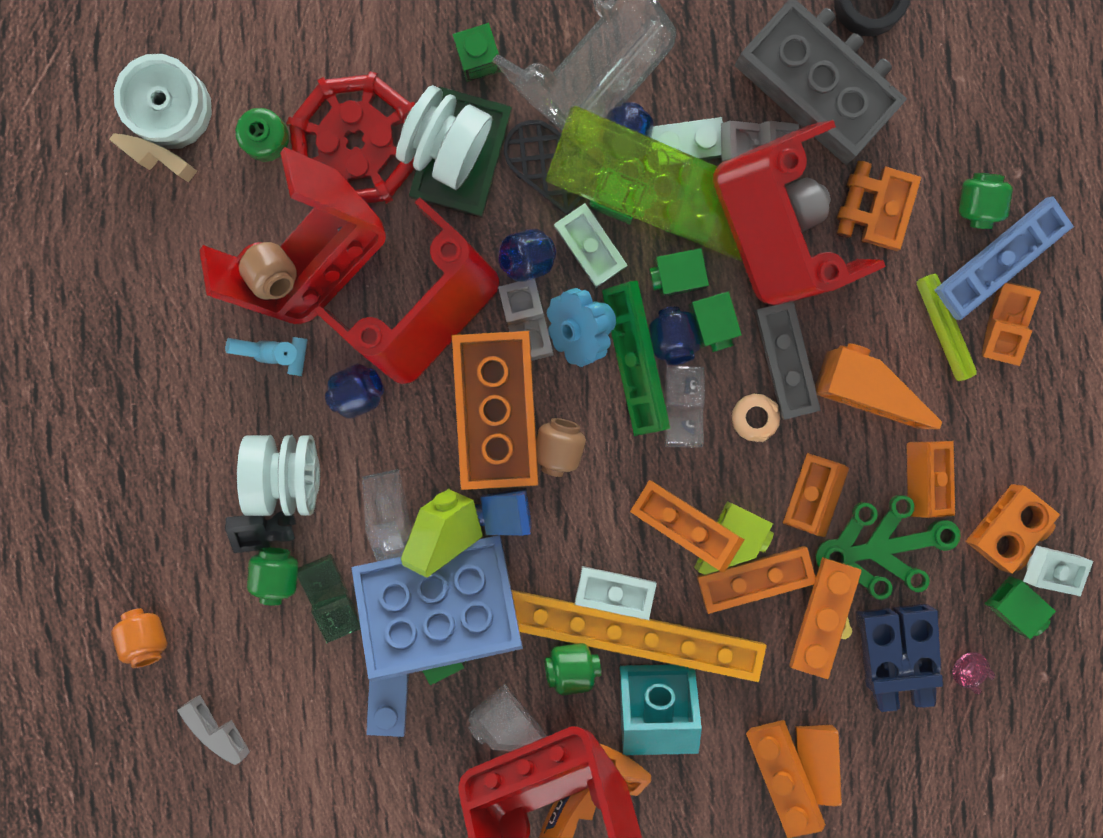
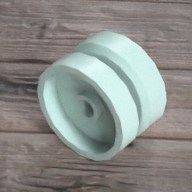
(162, 101)

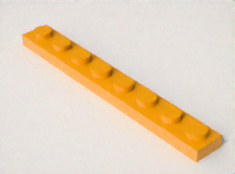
(639, 637)

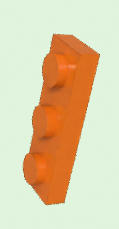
(687, 526)
(757, 579)
(825, 618)
(785, 779)

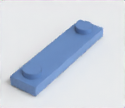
(1004, 258)
(388, 706)

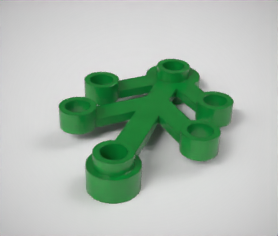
(880, 547)

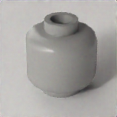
(809, 202)

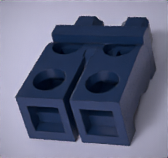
(901, 654)

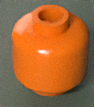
(139, 638)

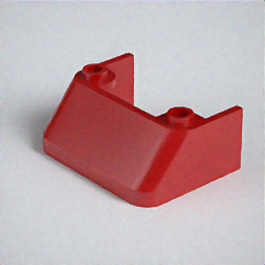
(767, 228)
(319, 251)
(442, 312)
(550, 769)

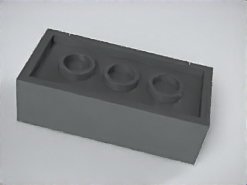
(821, 78)

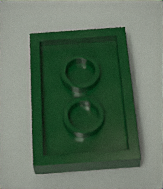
(474, 191)

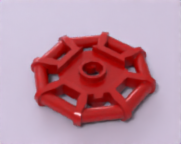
(355, 118)

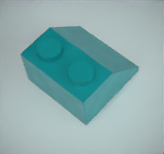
(659, 710)

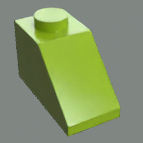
(749, 527)
(441, 532)

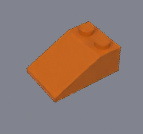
(869, 385)

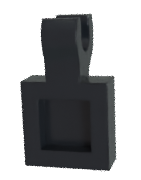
(256, 532)

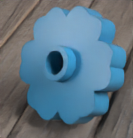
(580, 326)

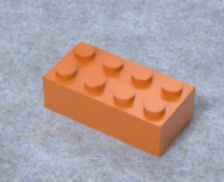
(495, 410)

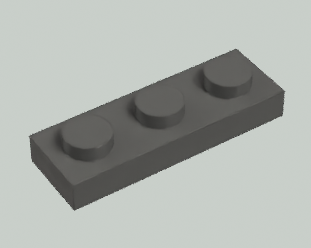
(787, 360)

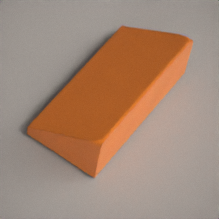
(931, 478)
(816, 495)
(821, 761)

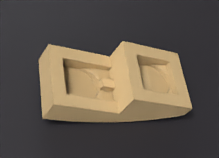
(148, 154)

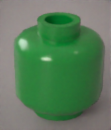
(272, 131)
(985, 200)
(272, 575)
(572, 669)

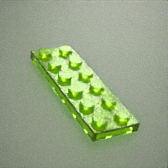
(641, 179)

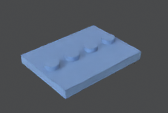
(436, 620)

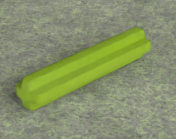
(946, 329)

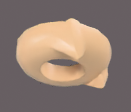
(741, 425)

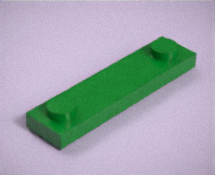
(636, 359)

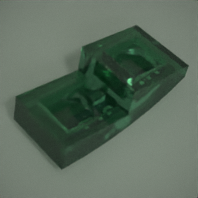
(329, 598)

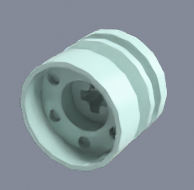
(437, 134)
(271, 475)

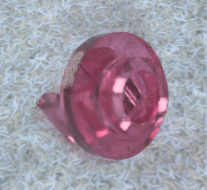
(972, 671)

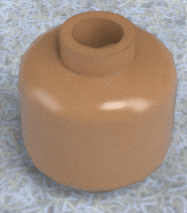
(267, 271)
(559, 446)

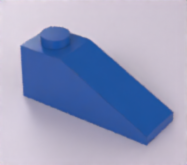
(505, 513)

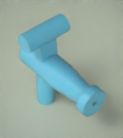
(272, 352)

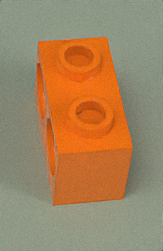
(1006, 521)

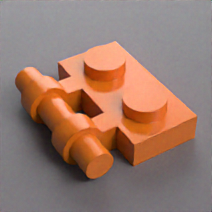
(890, 206)

